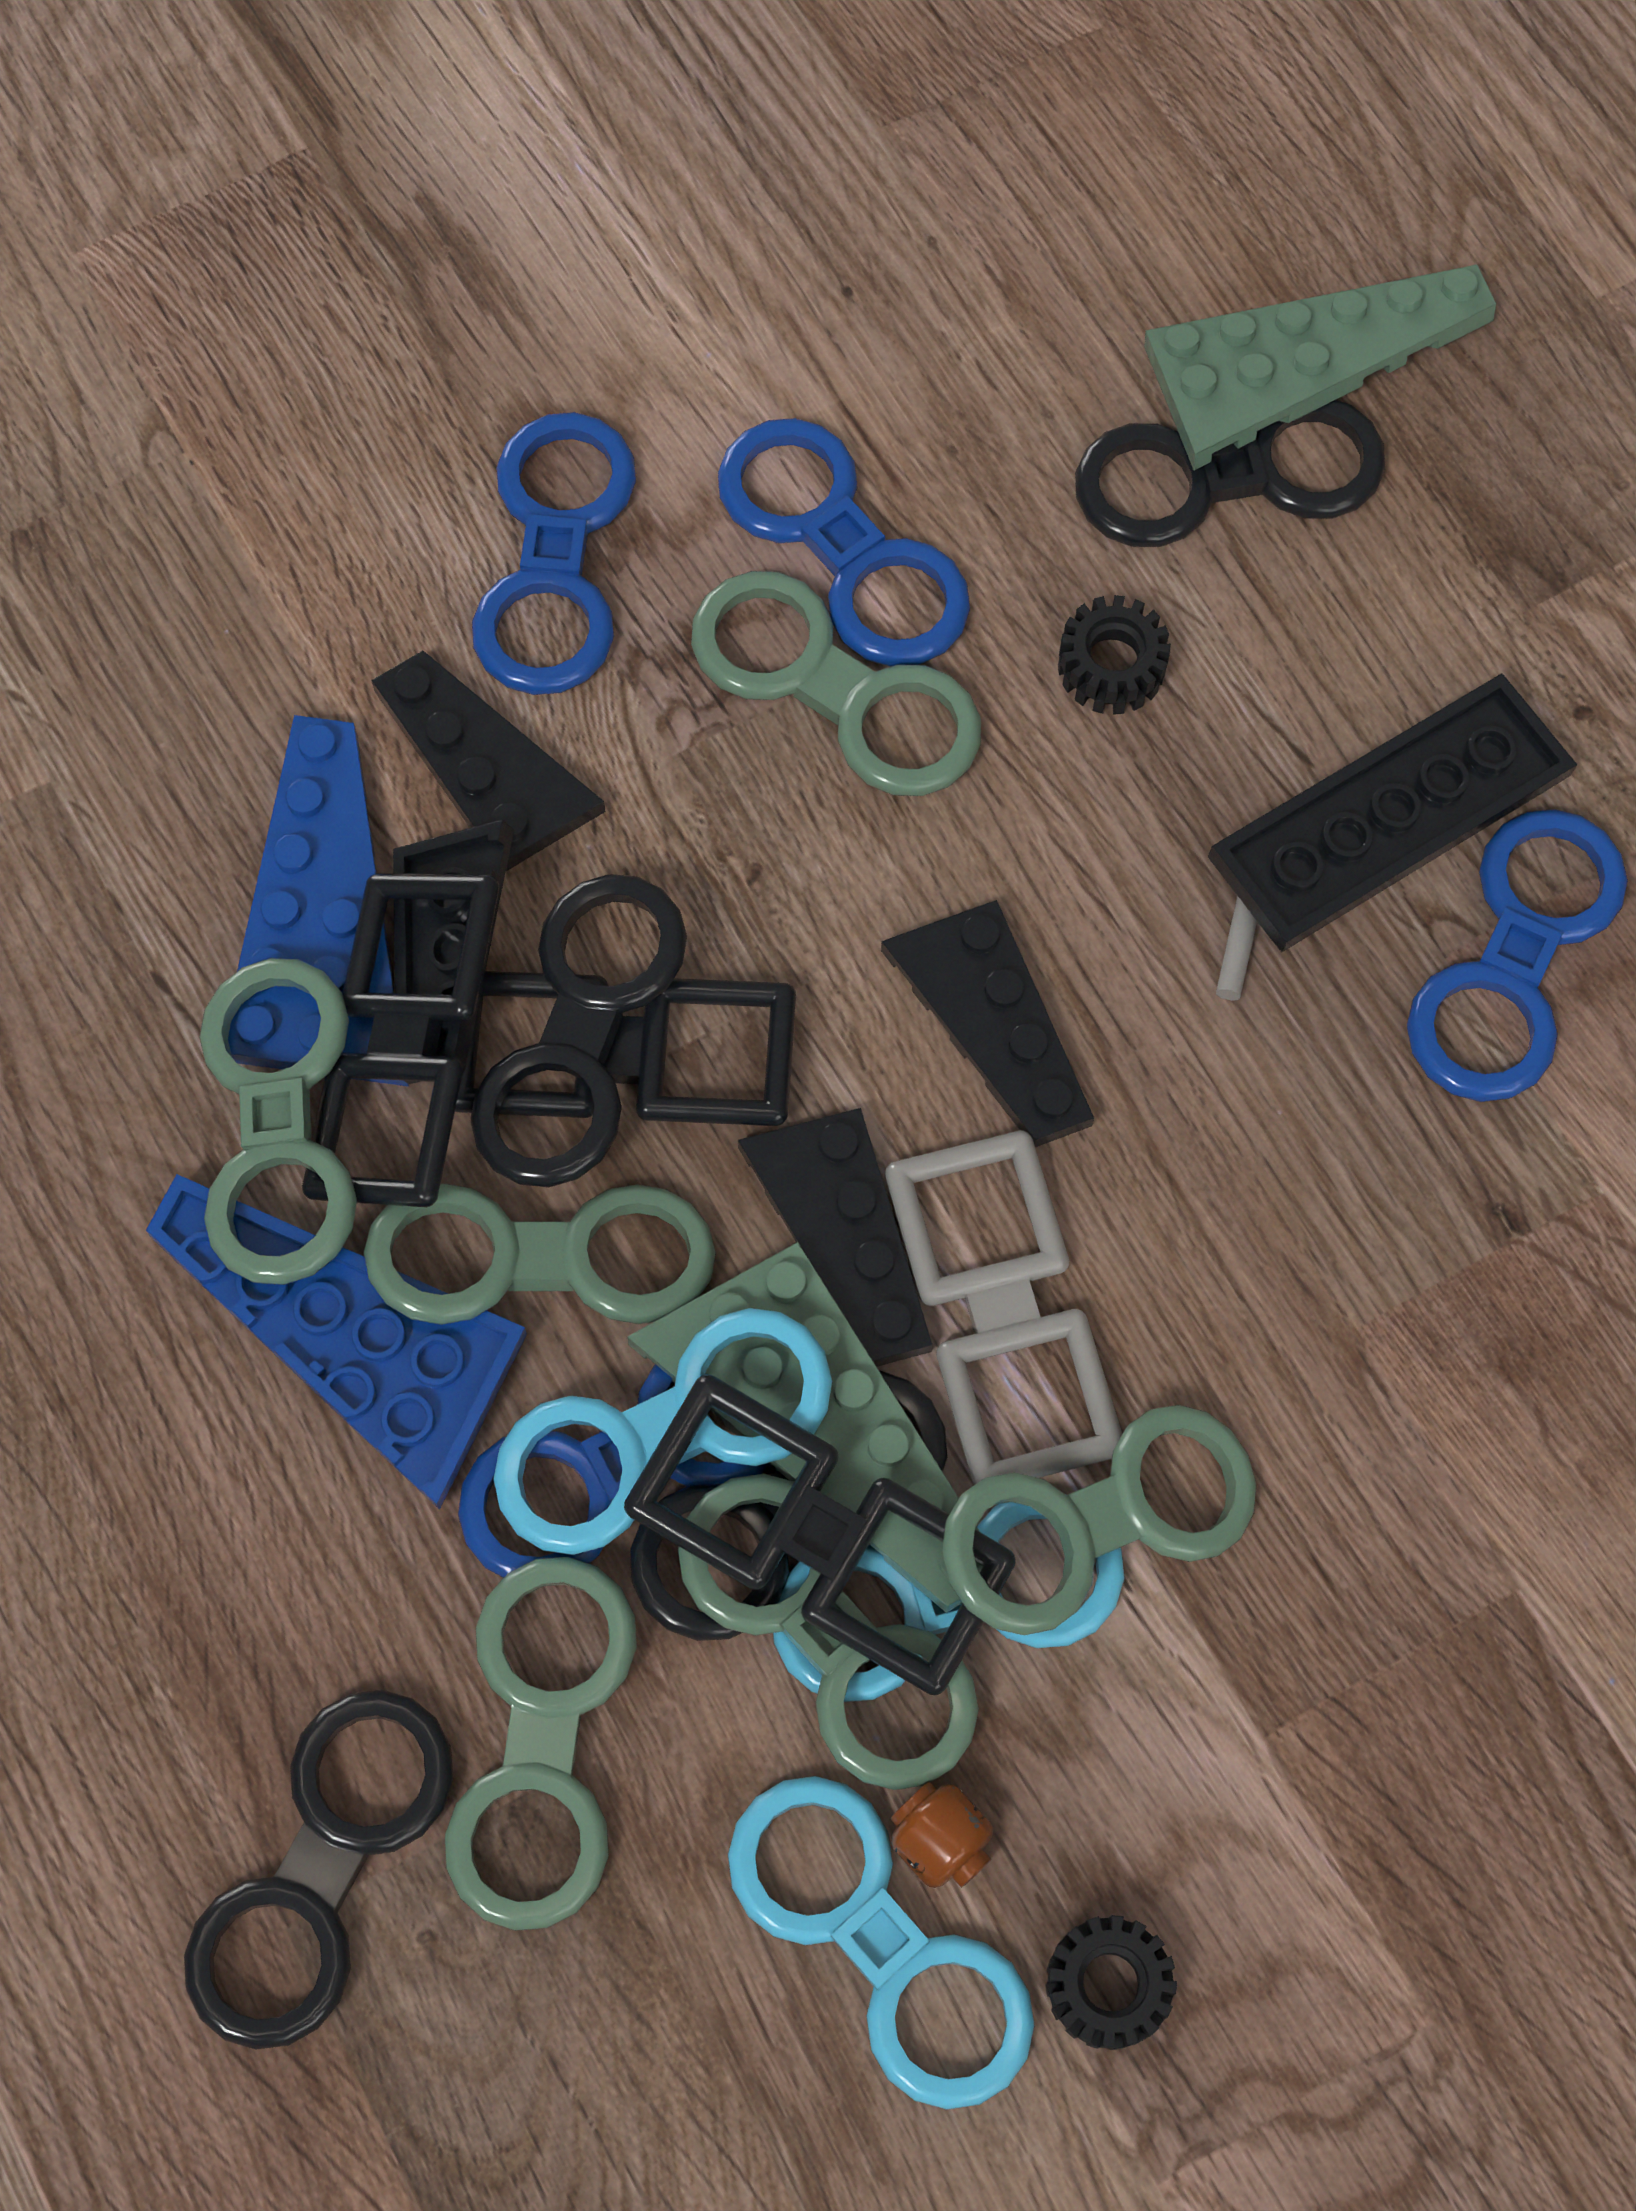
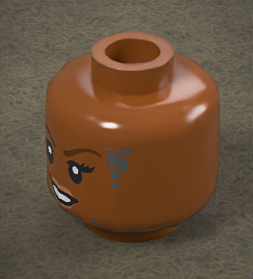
(941, 1835)

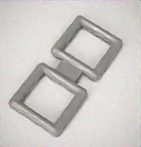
(1003, 1306)

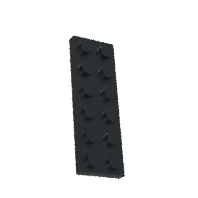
(1391, 812)

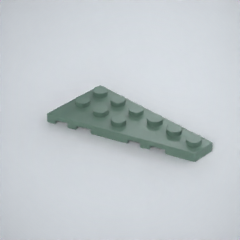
(1292, 357)
(862, 1414)

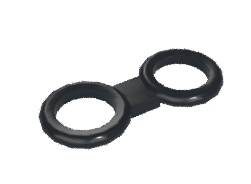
(1229, 476)
(579, 1030)
(756, 1518)
(318, 1870)

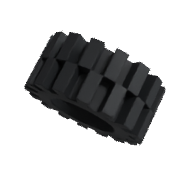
(1117, 624)
(1153, 1973)

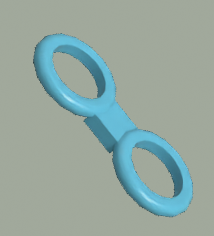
(643, 1426)
(926, 1615)
(881, 1942)

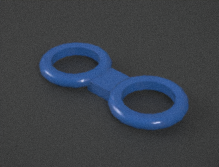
(844, 542)
(554, 553)
(1517, 955)
(598, 1466)

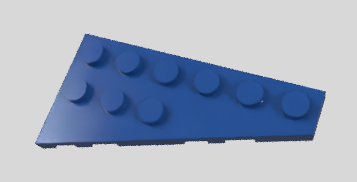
(310, 895)
(396, 1380)

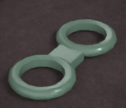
(836, 683)
(277, 1121)
(542, 1256)
(1098, 1519)
(829, 1656)
(541, 1744)

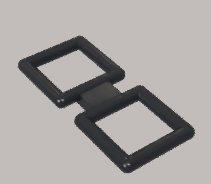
(406, 1031)
(640, 1054)
(812, 1532)

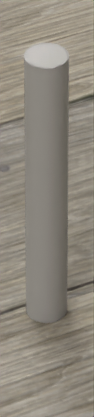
(1236, 953)

